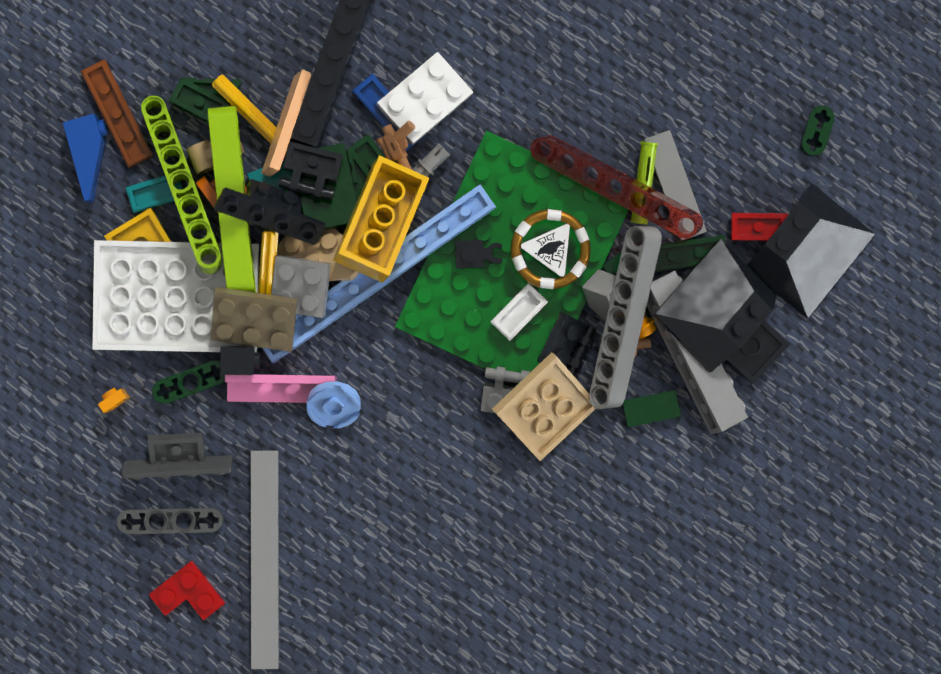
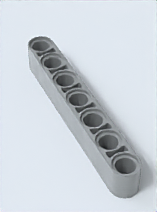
(625, 317)

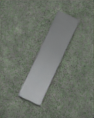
(673, 176)

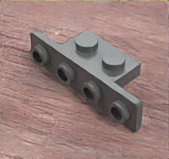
(177, 456)

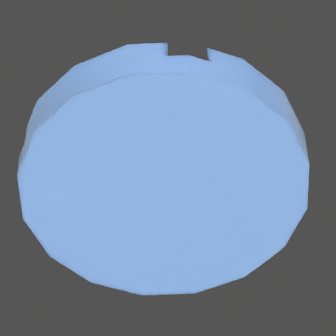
(333, 404)

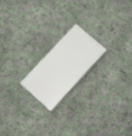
(519, 311)

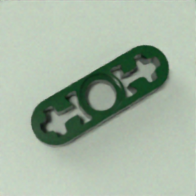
(173, 396)

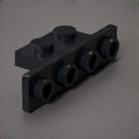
(270, 209)

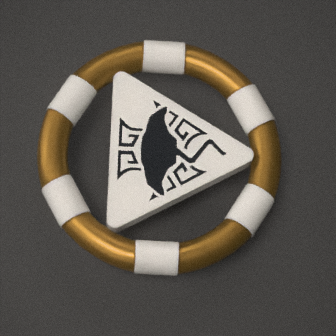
(550, 249)

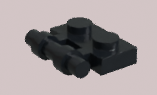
(312, 163)
(563, 339)

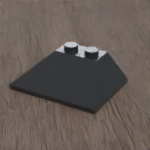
(810, 250)
(716, 307)

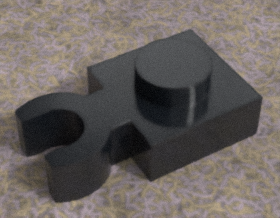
(471, 254)

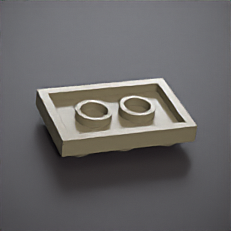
(254, 319)

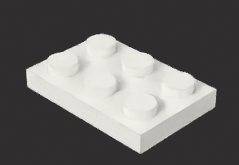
(425, 97)

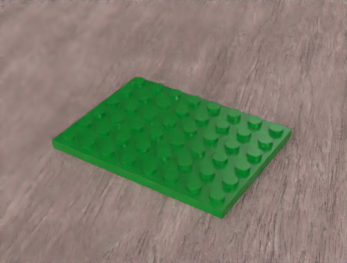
(457, 305)

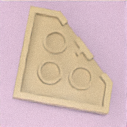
(322, 251)

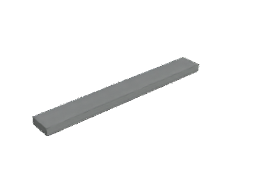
(265, 559)

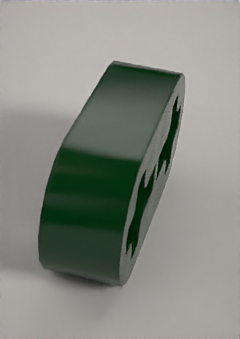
(823, 132)

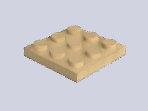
(545, 406)

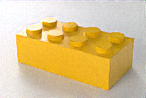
(381, 219)

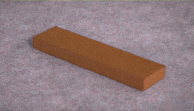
(117, 113)

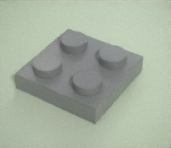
(302, 280)

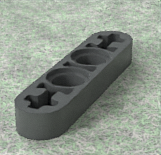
(170, 517)

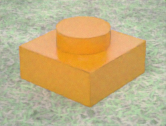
(113, 399)

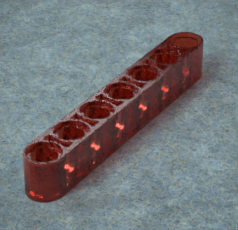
(602, 186)

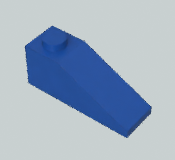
(87, 148)

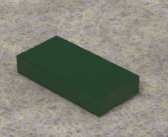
(651, 408)

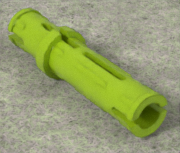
(644, 175)

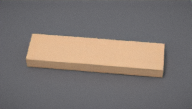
(286, 123)

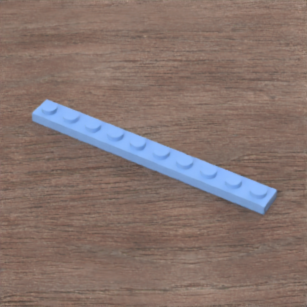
(415, 248)

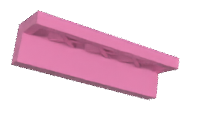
(272, 387)

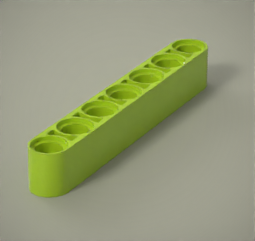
(178, 172)
(230, 174)

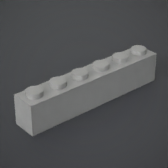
(710, 391)

